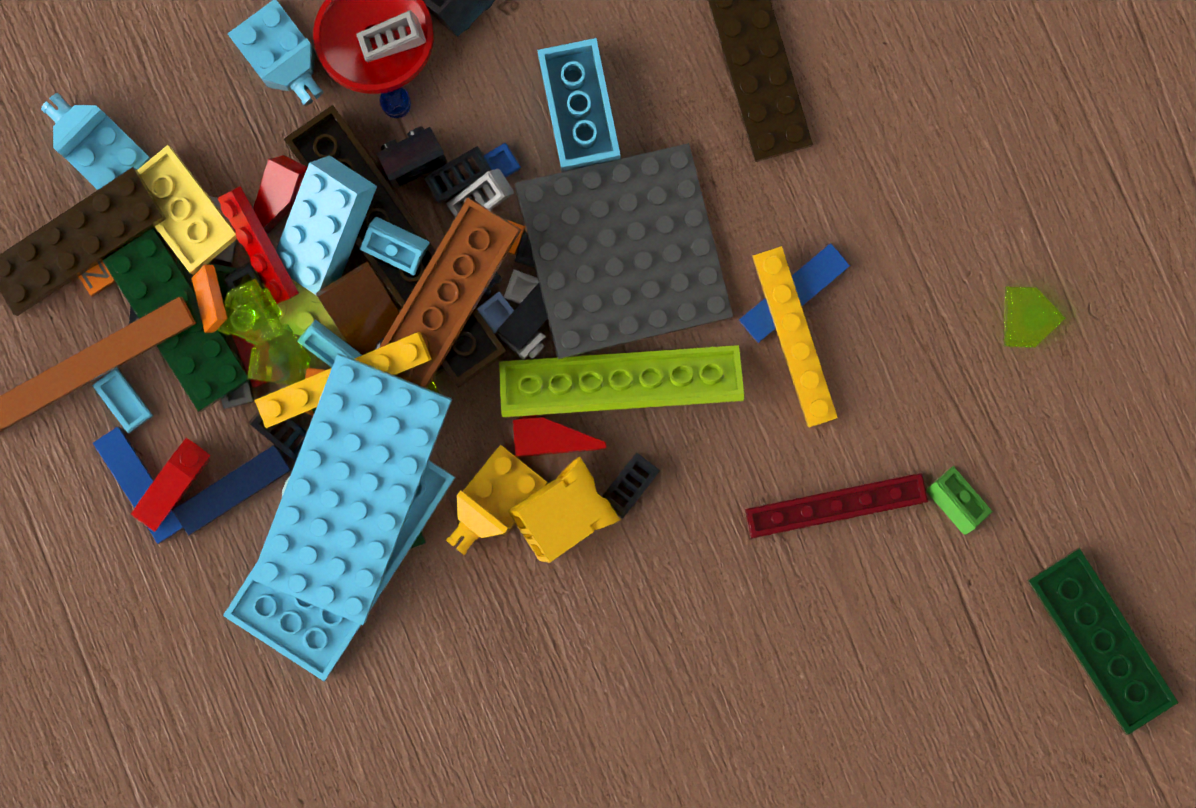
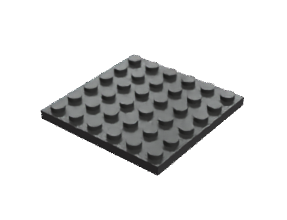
(623, 250)

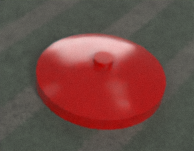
(341, 52)

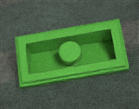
(959, 500)

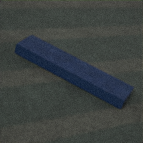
(231, 490)

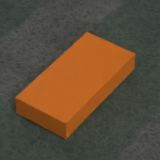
(209, 298)

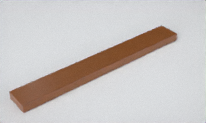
(94, 361)

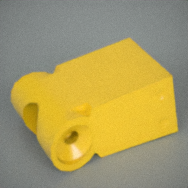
(563, 512)

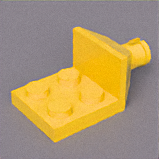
(489, 496)

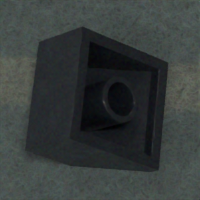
(457, 14)
(411, 157)

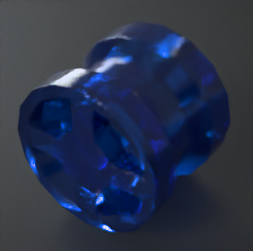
(394, 100)

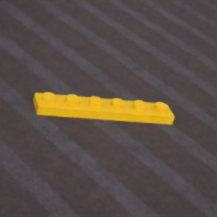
(794, 336)
(306, 393)

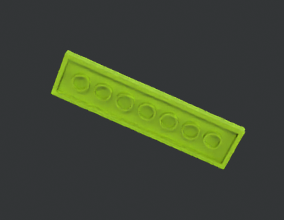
(621, 381)

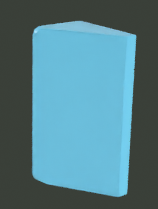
(394, 245)

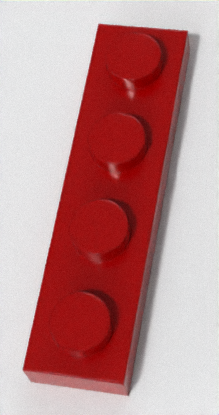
(257, 245)

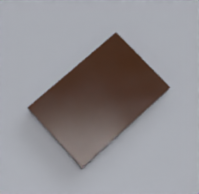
(360, 308)

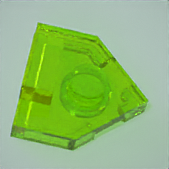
(252, 314)
(1028, 317)
(279, 360)

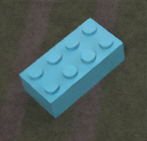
(578, 104)
(324, 223)

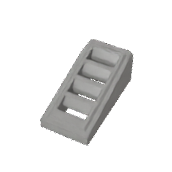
(394, 46)
(495, 187)

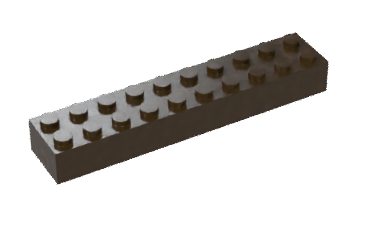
(330, 136)

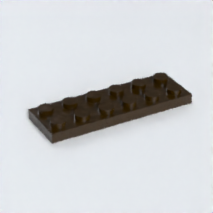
(760, 77)
(77, 240)

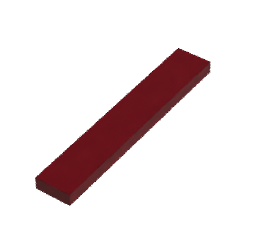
(836, 505)

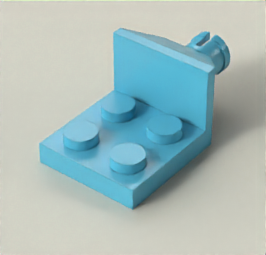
(278, 51)
(92, 141)

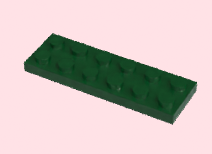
(198, 359)
(1102, 641)

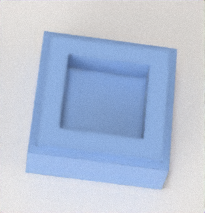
(495, 311)

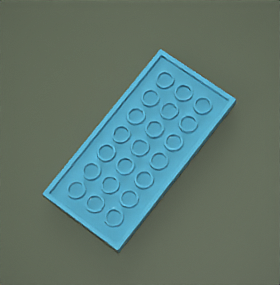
(351, 489)
(309, 633)

